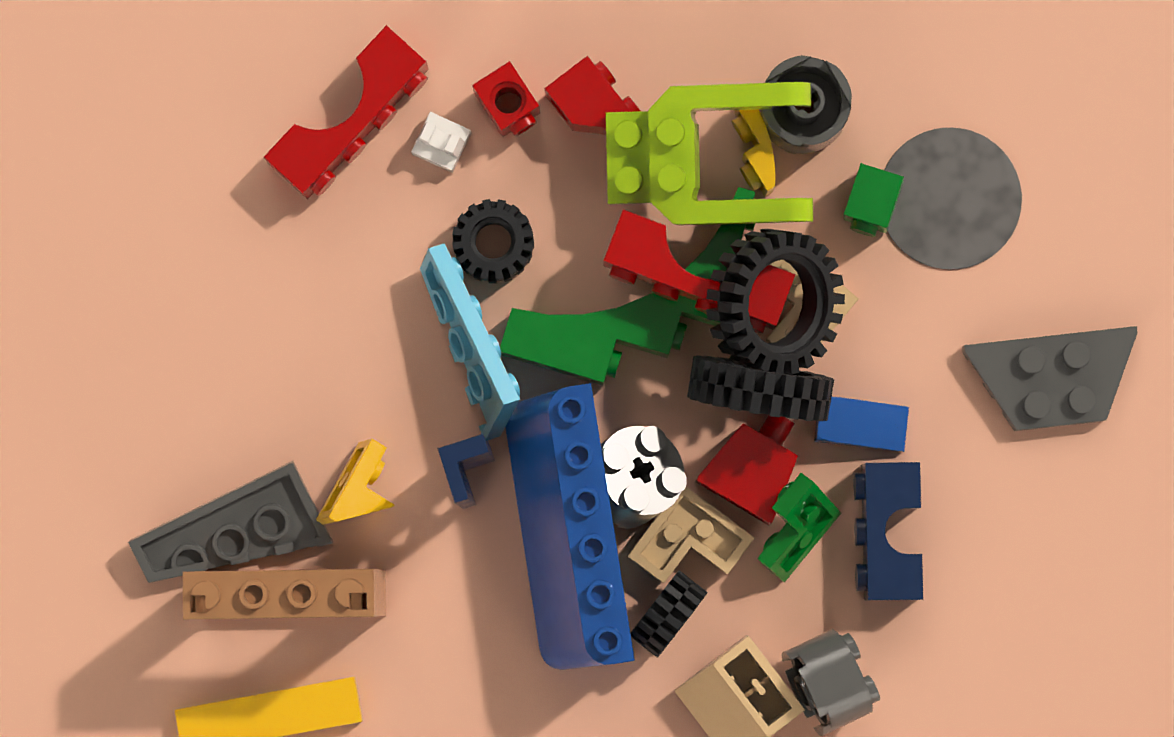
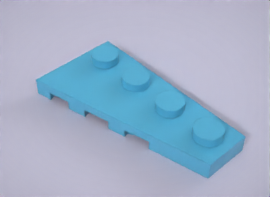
(470, 342)

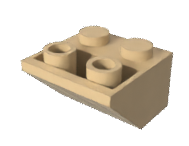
(739, 695)

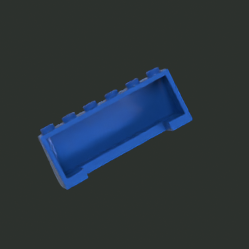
(568, 530)

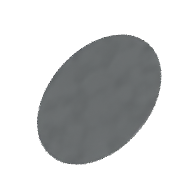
(955, 198)

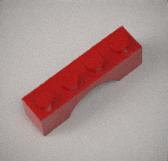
(312, 155)
(642, 253)

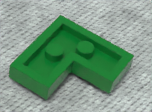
(807, 518)

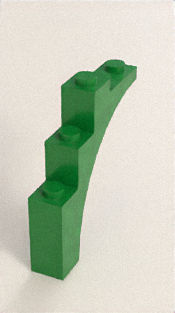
(586, 343)

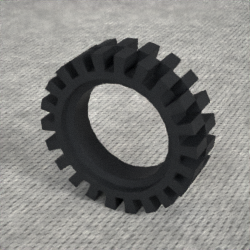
(817, 303)
(758, 391)

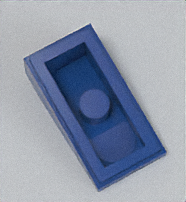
(864, 424)

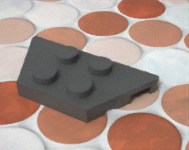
(1054, 376)

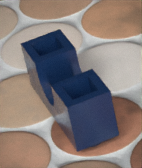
(884, 570)

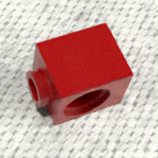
(503, 81)

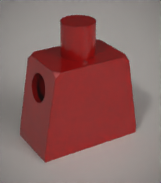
(752, 468)

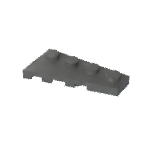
(244, 524)

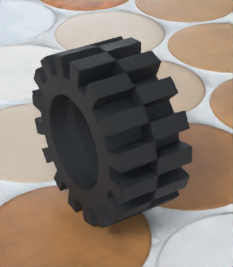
(488, 214)
(668, 613)

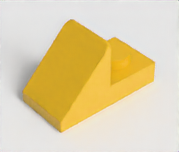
(350, 494)

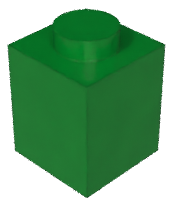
(873, 200)

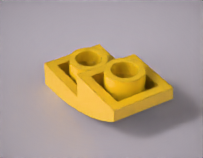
(759, 160)

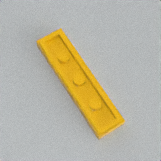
(275, 712)

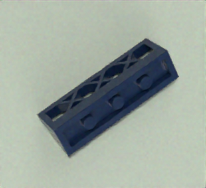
(462, 457)

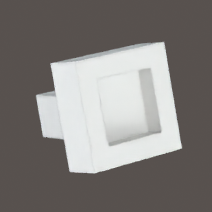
(441, 142)

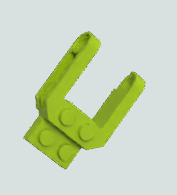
(658, 160)

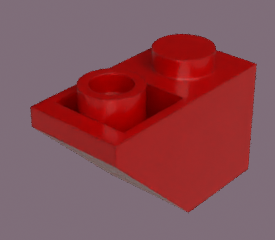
(586, 95)

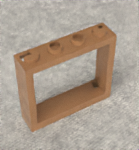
(283, 594)

